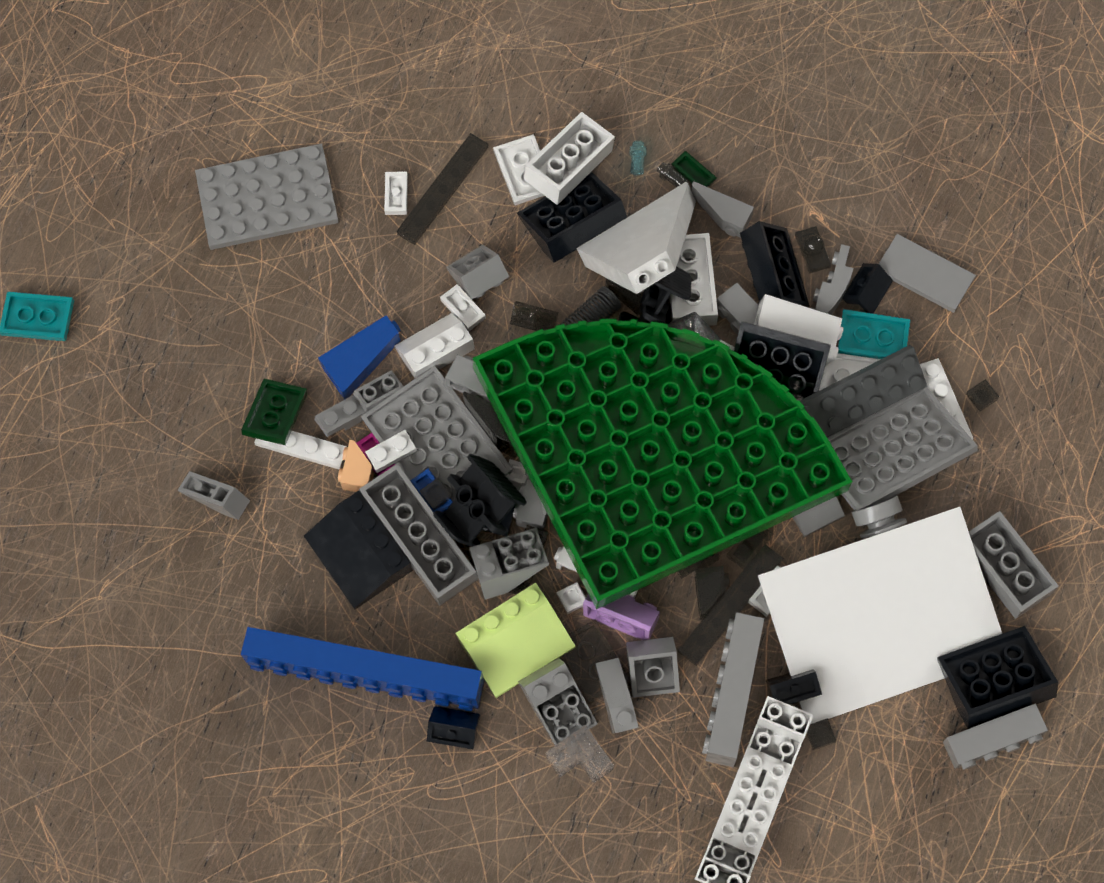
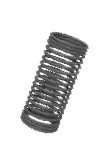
(602, 294)

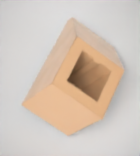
(356, 469)

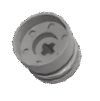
(879, 517)

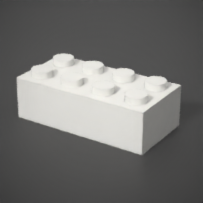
(569, 158)

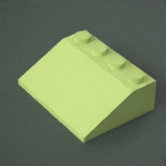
(515, 639)

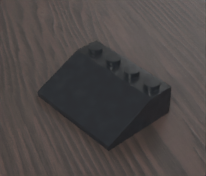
(575, 220)
(788, 357)
(358, 550)
(997, 677)

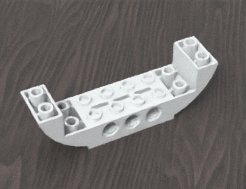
(754, 794)

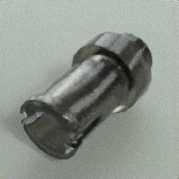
(668, 173)

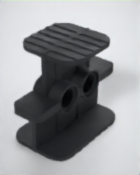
(656, 297)
(480, 500)

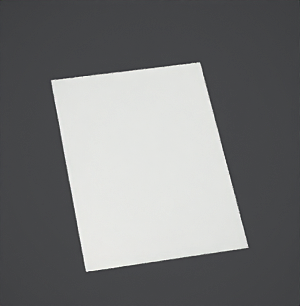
(880, 612)

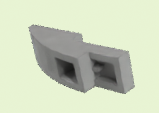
(833, 290)
(348, 412)

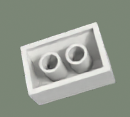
(435, 345)

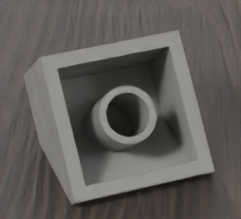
(478, 271)
(653, 667)

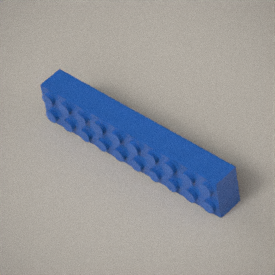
(363, 668)

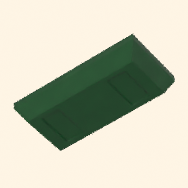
(693, 170)

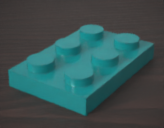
(36, 316)
(872, 334)

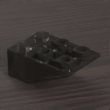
(489, 421)

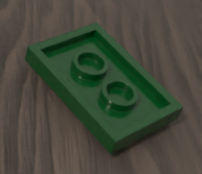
(274, 411)

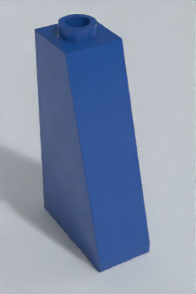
(359, 355)

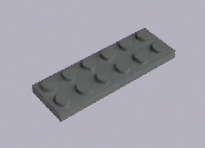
(866, 391)

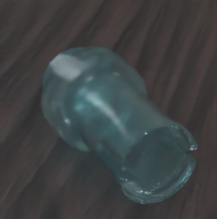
(637, 153)

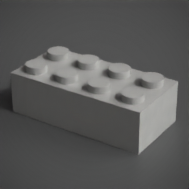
(1010, 565)

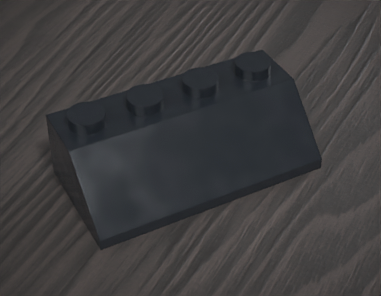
(773, 263)

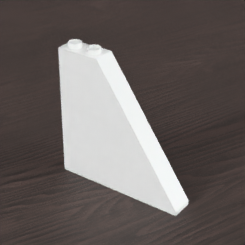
(644, 244)

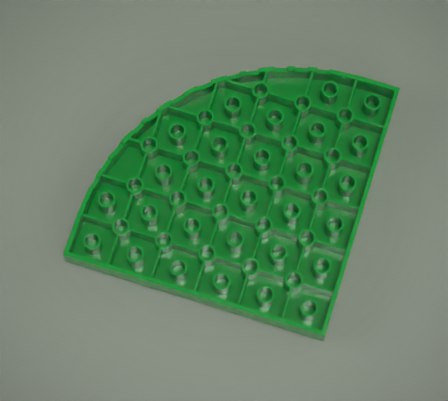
(653, 446)

